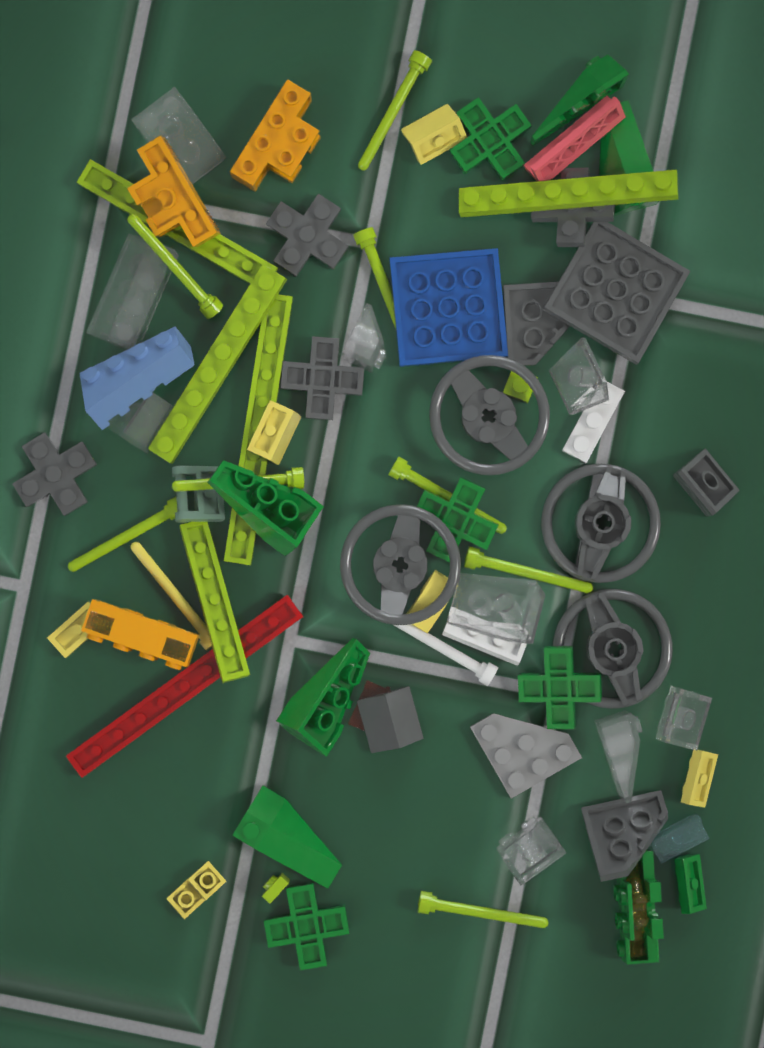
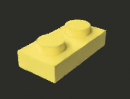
(69, 634)
(699, 778)

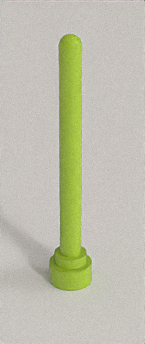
(418, 64)
(366, 240)
(208, 304)
(403, 471)
(292, 479)
(168, 512)
(476, 559)
(430, 903)

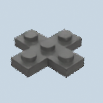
(572, 221)
(307, 235)
(322, 378)
(55, 474)

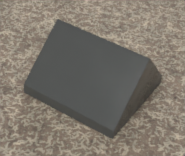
(706, 483)
(390, 720)

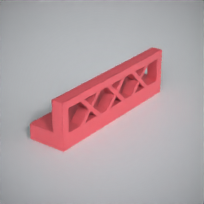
(575, 139)

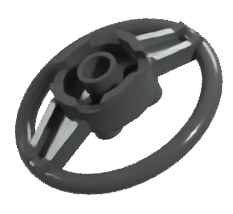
(475, 400)
(594, 541)
(405, 544)
(607, 629)

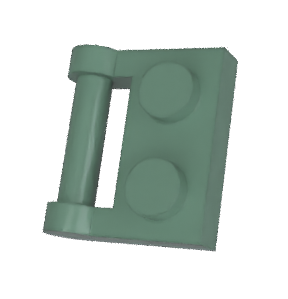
(208, 503)

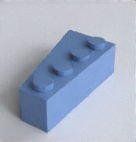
(134, 374)

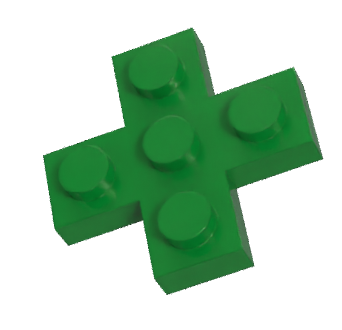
(490, 138)
(459, 517)
(559, 687)
(306, 926)

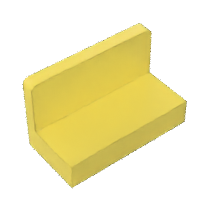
(434, 133)
(274, 432)

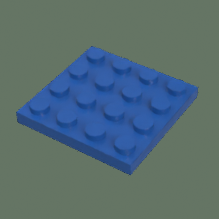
(448, 307)

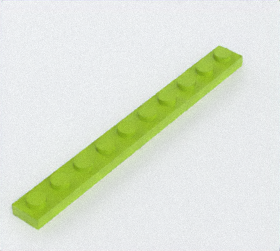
(263, 389)

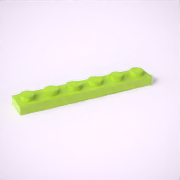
(214, 601)

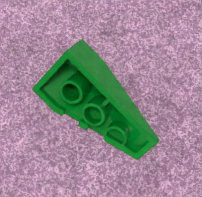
(598, 80)
(624, 153)
(271, 509)
(319, 706)
(282, 834)

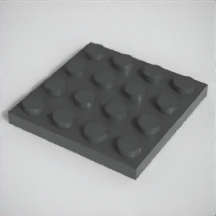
(616, 290)

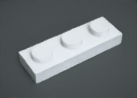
(591, 426)
(507, 651)

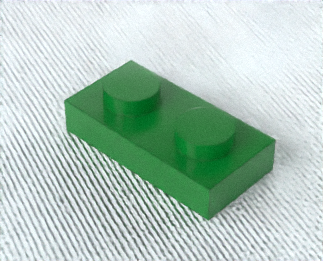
(690, 883)

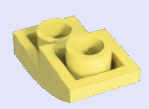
(429, 594)
(196, 890)

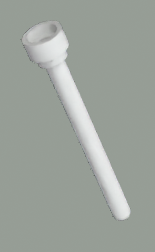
(483, 671)

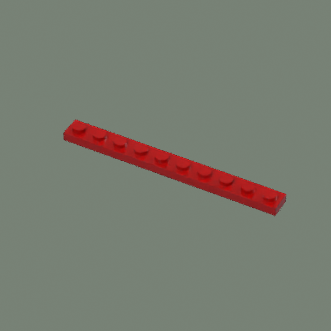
(179, 690)

